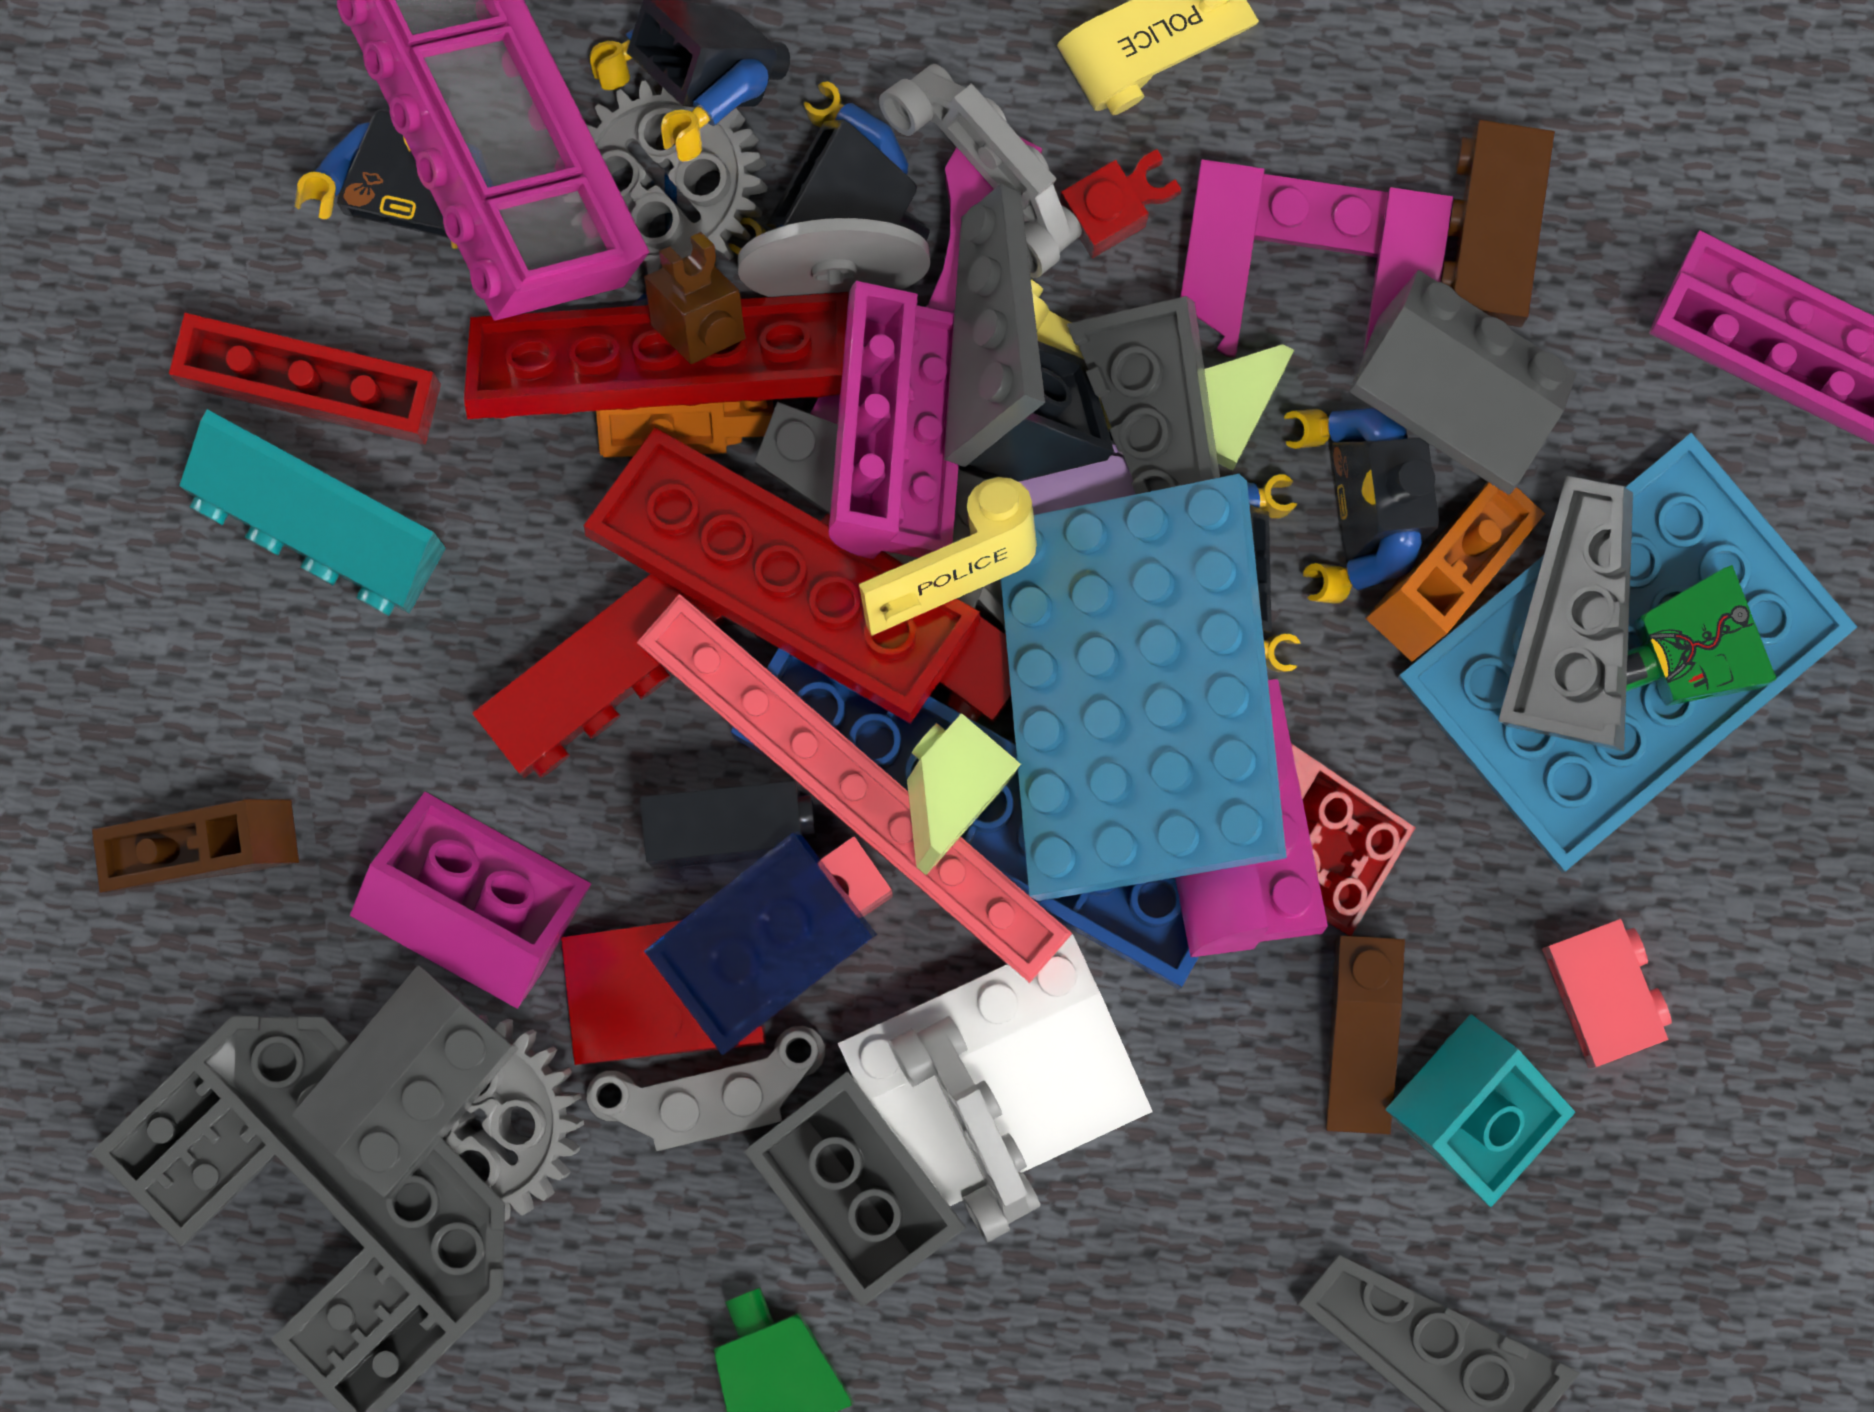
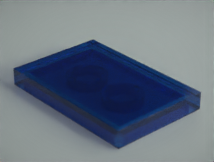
(760, 942)

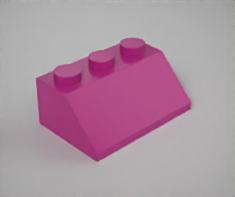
(469, 899)

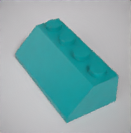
(310, 514)

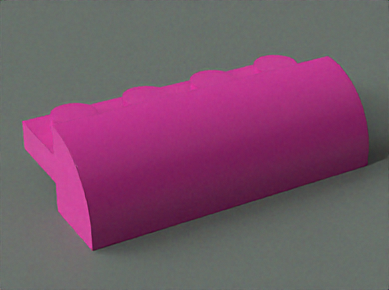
(1773, 333)
(891, 431)
(1266, 899)

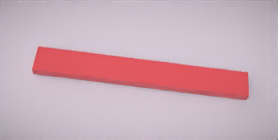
(849, 785)

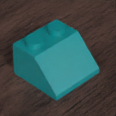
(1481, 1109)

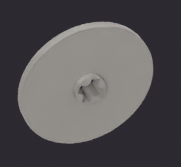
(832, 256)

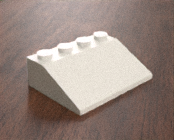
(1037, 1046)

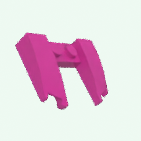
(1244, 205)

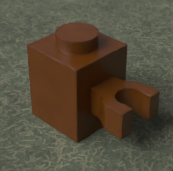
(694, 302)

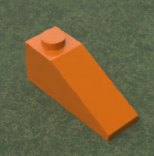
(1454, 569)

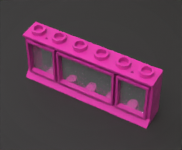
(500, 148)

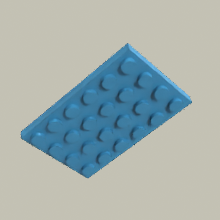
(1684, 529)
(1142, 692)

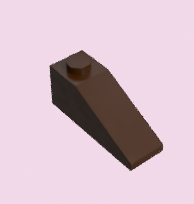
(196, 844)
(1364, 1033)

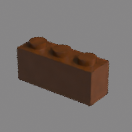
(1499, 218)

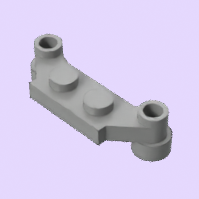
(993, 148)
(712, 1101)
(1006, 1192)

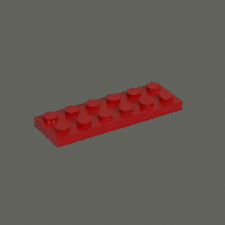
(622, 362)
(772, 573)

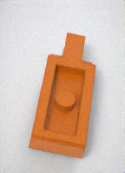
(702, 427)

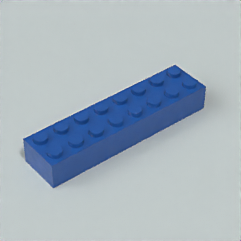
(1131, 921)

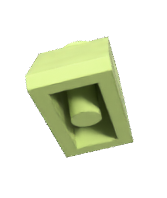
(1239, 396)
(952, 785)

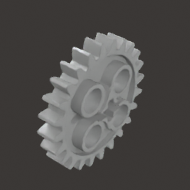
(722, 151)
(532, 1085)

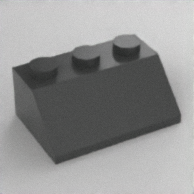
(1462, 381)
(404, 1083)
(854, 1189)

